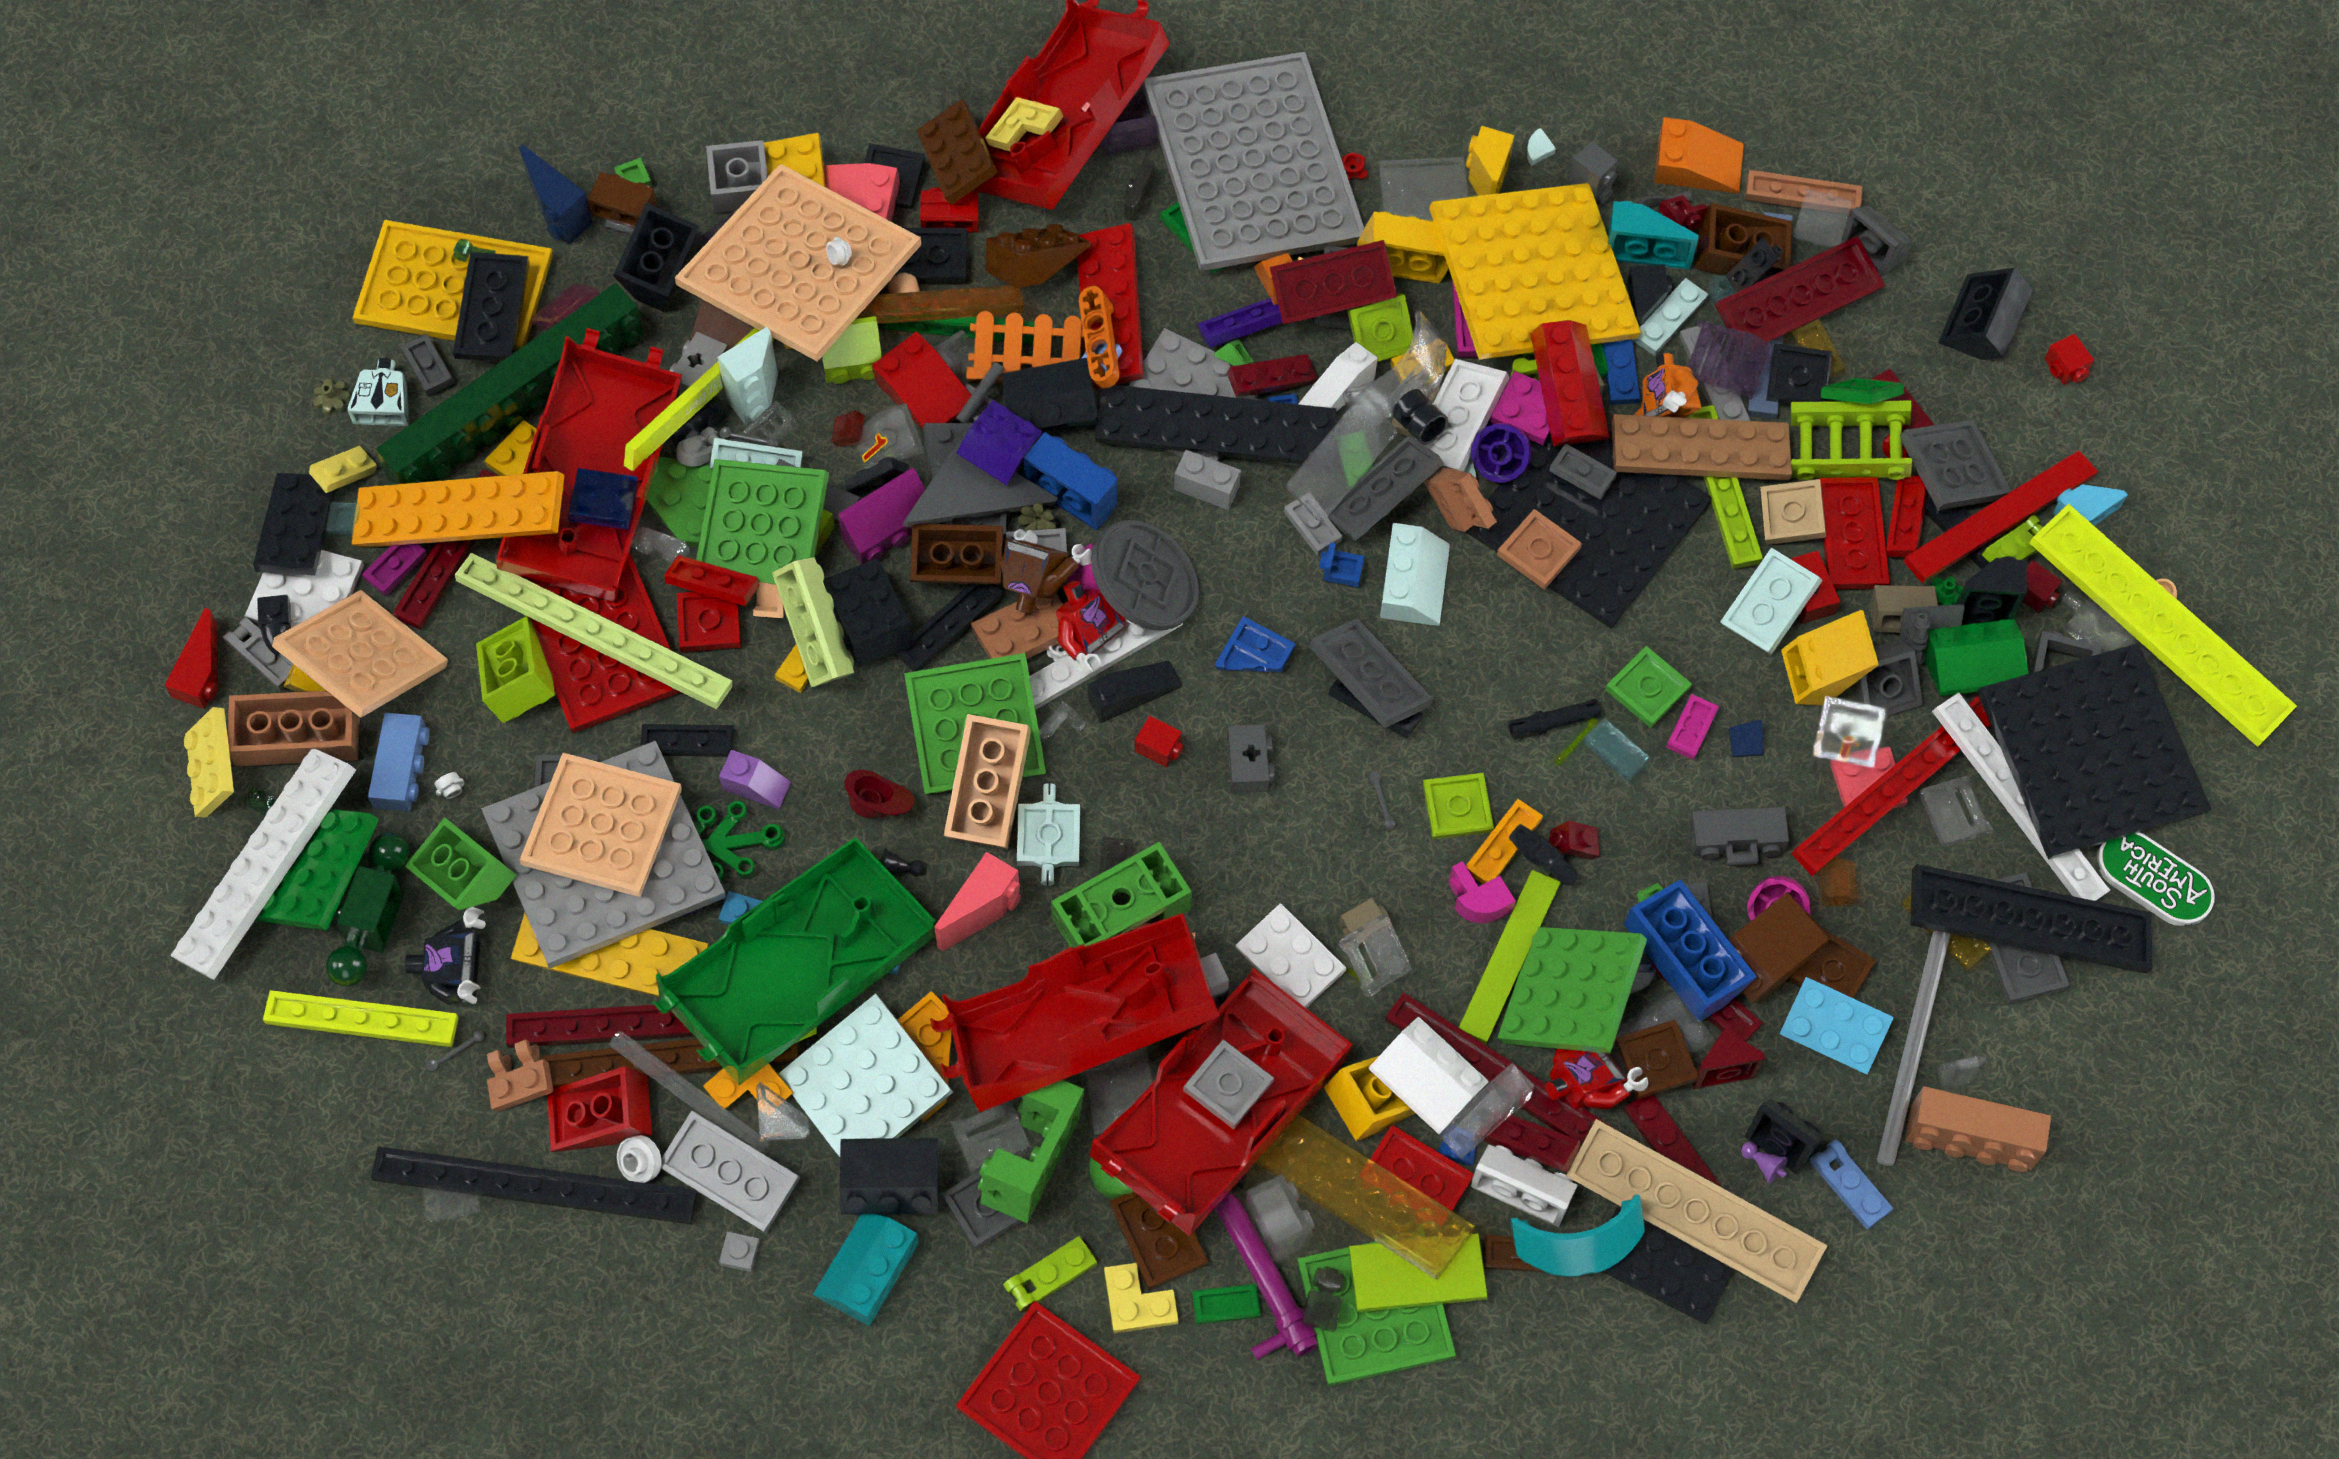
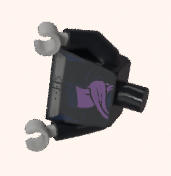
(451, 960)

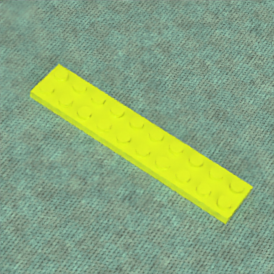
(2163, 624)

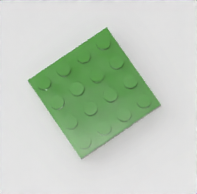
(761, 516)
(982, 688)
(1572, 989)
(1377, 1340)

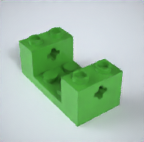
(1154, 889)
(1016, 1184)

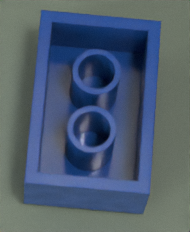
(1074, 479)

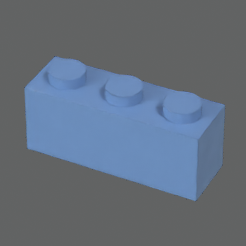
(398, 762)

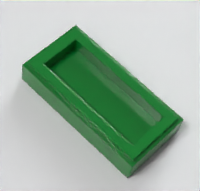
(1226, 1304)

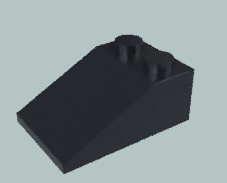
(1783, 1134)

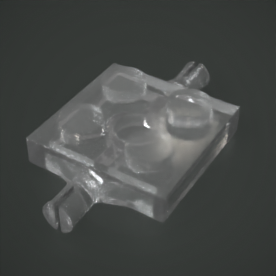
(2097, 625)

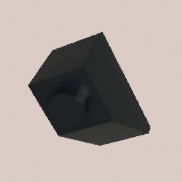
(1647, 289)

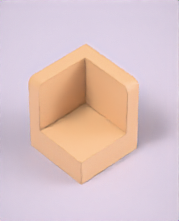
(768, 602)

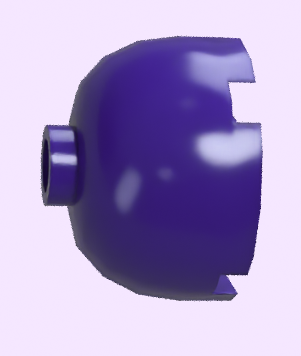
(1499, 450)

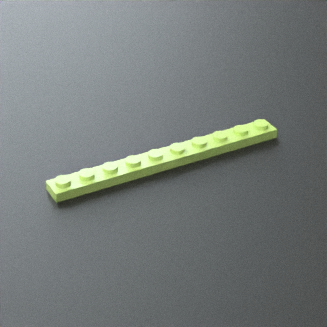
(594, 631)

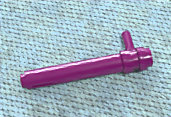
(1288, 1316)

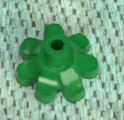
(1946, 591)

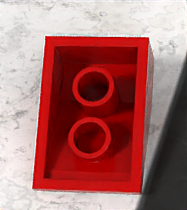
(922, 380)
(599, 1110)

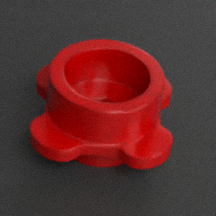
(1358, 162)

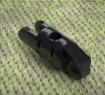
(1543, 854)

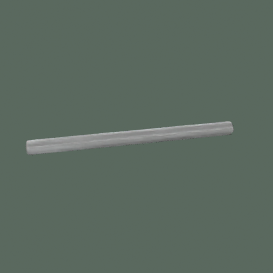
(1913, 1048)

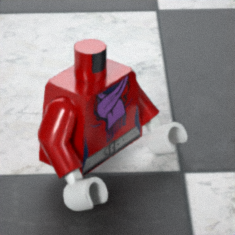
(1087, 625)
(1591, 1079)

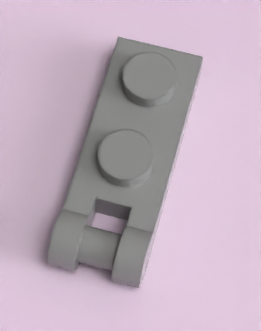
(257, 654)

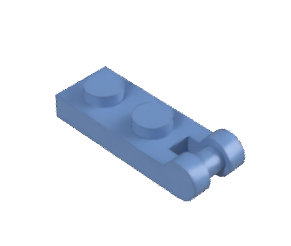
(1851, 1185)

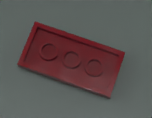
(1333, 282)

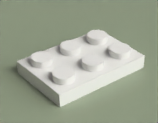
(1291, 956)

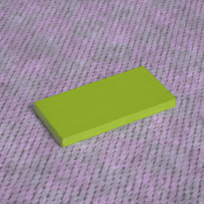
(1390, 1282)

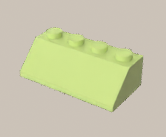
(813, 621)

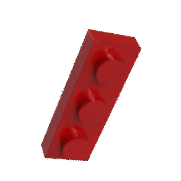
(1907, 517)
(711, 580)

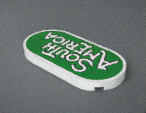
(2156, 879)

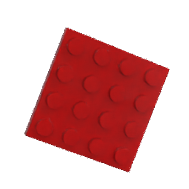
(1047, 1389)

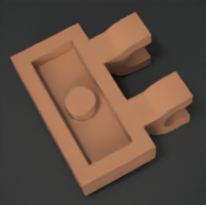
(518, 1085)

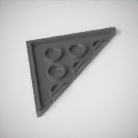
(966, 491)

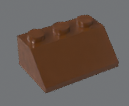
(956, 554)

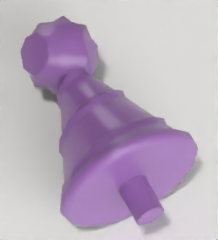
(1770, 1165)

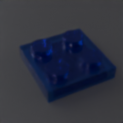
(603, 498)

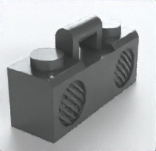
(1738, 830)

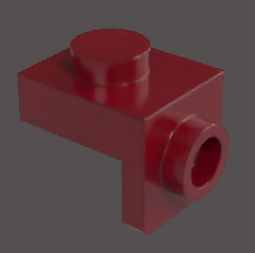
(1682, 212)
(1576, 839)

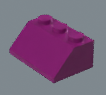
(878, 519)

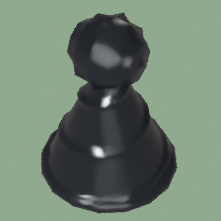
(897, 865)

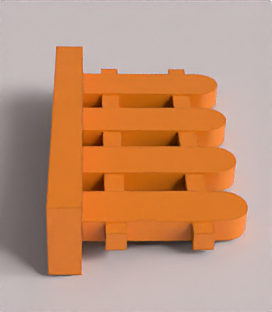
(1014, 331)

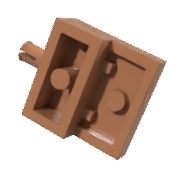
(1460, 499)

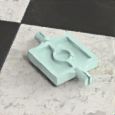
(1048, 834)

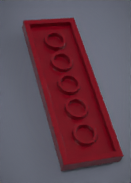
(1802, 292)

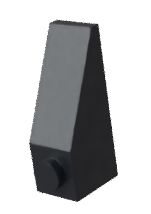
(1131, 688)

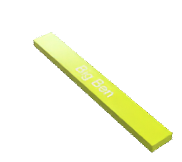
(675, 415)

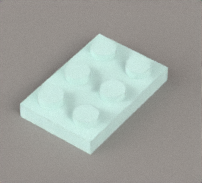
(1771, 601)

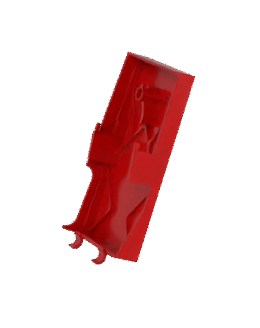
(1078, 1011)

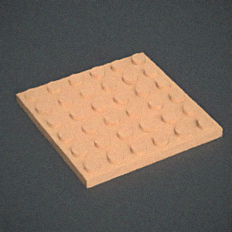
(775, 268)

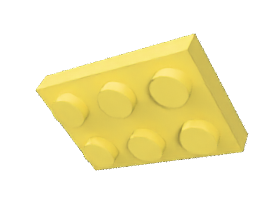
(209, 762)

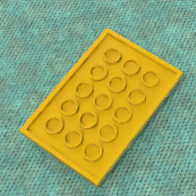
(420, 285)

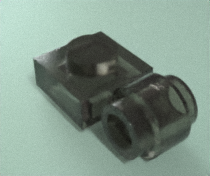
(1321, 1307)

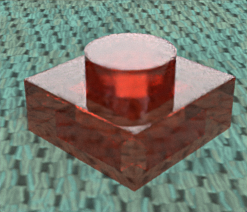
(847, 428)

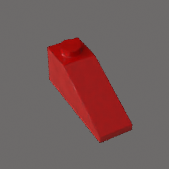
(196, 670)

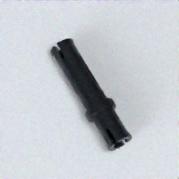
(1548, 720)

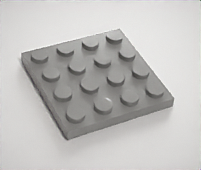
(1185, 367)

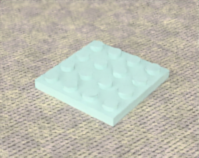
(865, 1078)

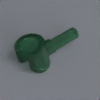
(464, 247)

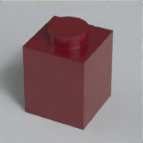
(2041, 587)

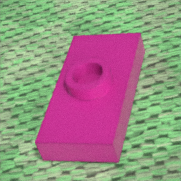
(1692, 727)

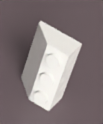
(1428, 1075)
(1523, 1184)

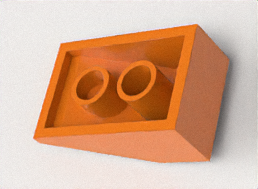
(1697, 157)

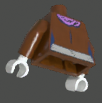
(1037, 569)

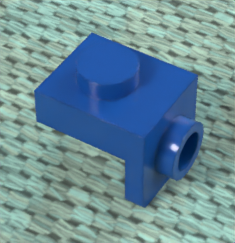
(1341, 566)

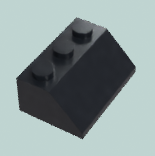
(655, 256)
(1986, 313)
(1051, 393)
(1994, 591)
(889, 1176)

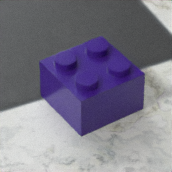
(998, 442)

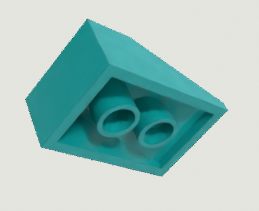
(1648, 237)

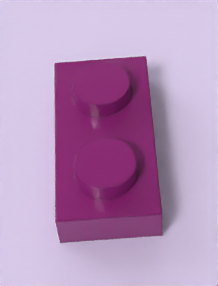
(393, 566)

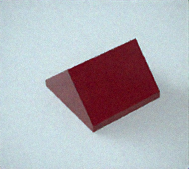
(1729, 1062)

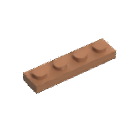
(1790, 190)

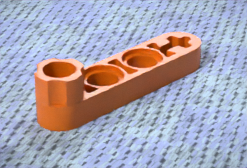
(1089, 300)

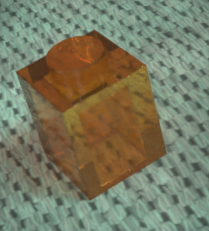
(1838, 883)

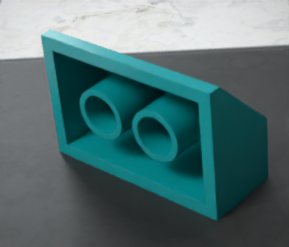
(867, 1266)

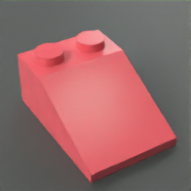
(866, 185)
(980, 902)

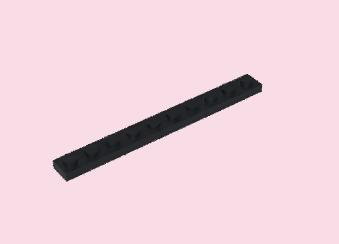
(534, 1185)

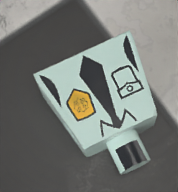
(380, 396)

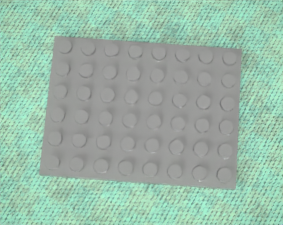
(1253, 161)

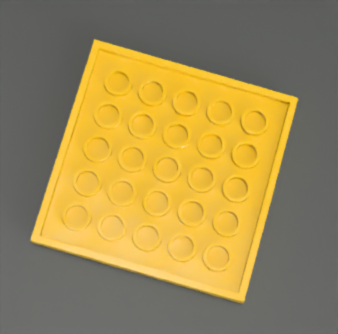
(1532, 263)

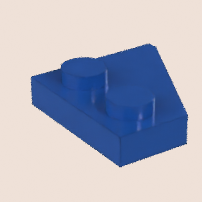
(1255, 649)

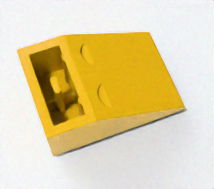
(1829, 659)

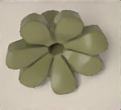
(331, 396)
(1037, 517)

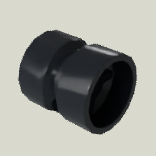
(1421, 418)

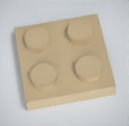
(1793, 512)

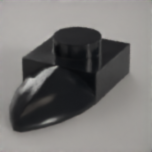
(273, 618)

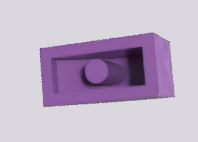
(753, 780)

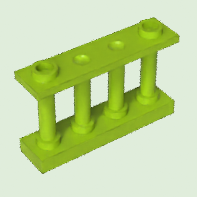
(1847, 413)

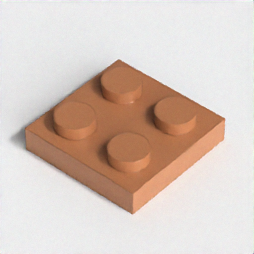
(1539, 549)

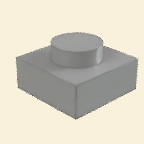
(739, 1251)

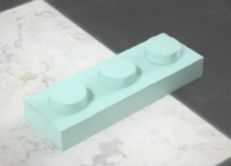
(1670, 316)
(752, 453)

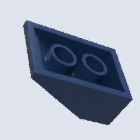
(559, 199)

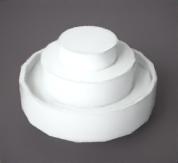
(639, 1159)

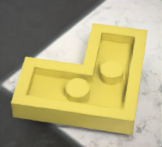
(1023, 117)
(1135, 1310)

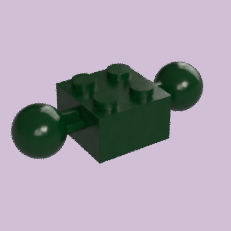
(368, 909)

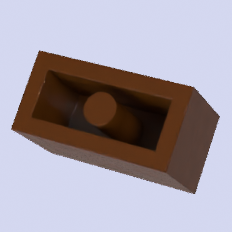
(619, 199)

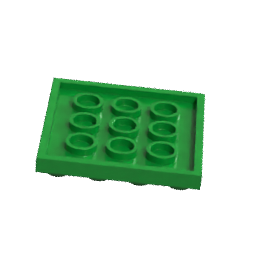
(321, 872)

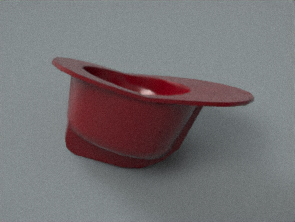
(875, 796)

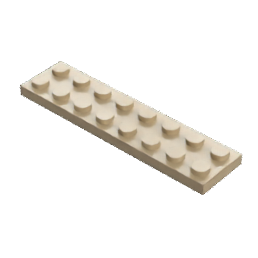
(1697, 1211)

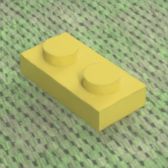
(342, 469)

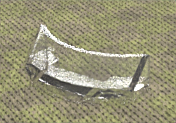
(1419, 368)

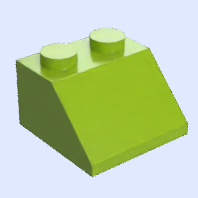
(853, 352)

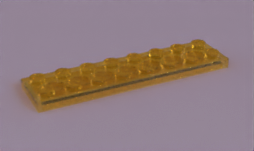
(1367, 1196)

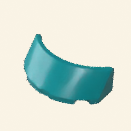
(1584, 1251)

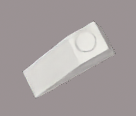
(1349, 370)

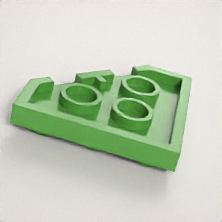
(680, 497)

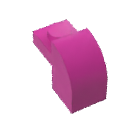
(1480, 903)

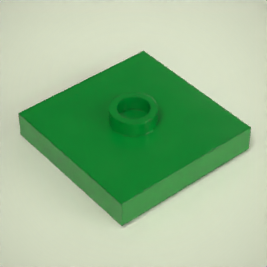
(1862, 390)

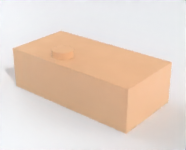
(987, 781)

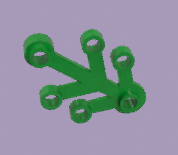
(719, 842)

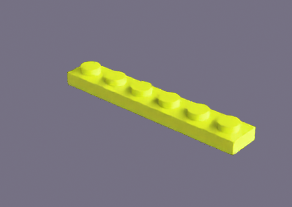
(360, 1018)

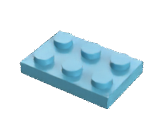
(1836, 1025)

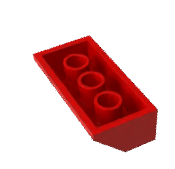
(1569, 383)

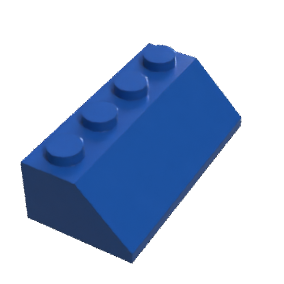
(1689, 950)

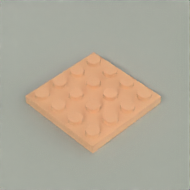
(360, 653)
(601, 824)

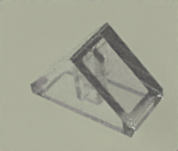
(778, 1118)

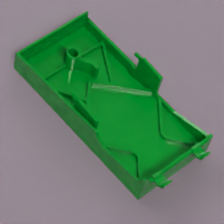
(795, 960)

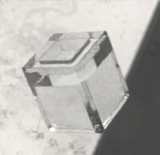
(955, 353)

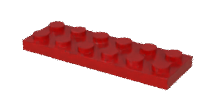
(1113, 268)

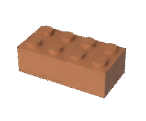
(289, 725)
(1977, 1129)

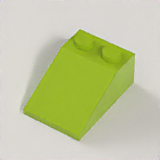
(513, 671)

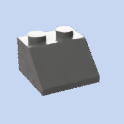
(1880, 238)
(1893, 682)

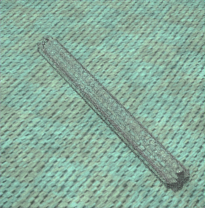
(686, 1091)

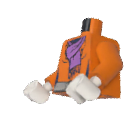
(1669, 390)

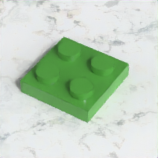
(1648, 687)

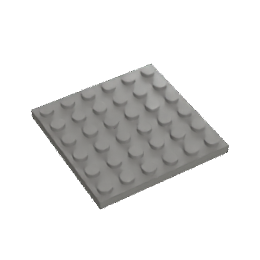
(583, 917)

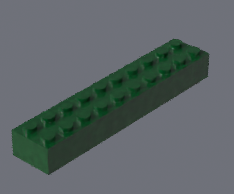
(504, 394)

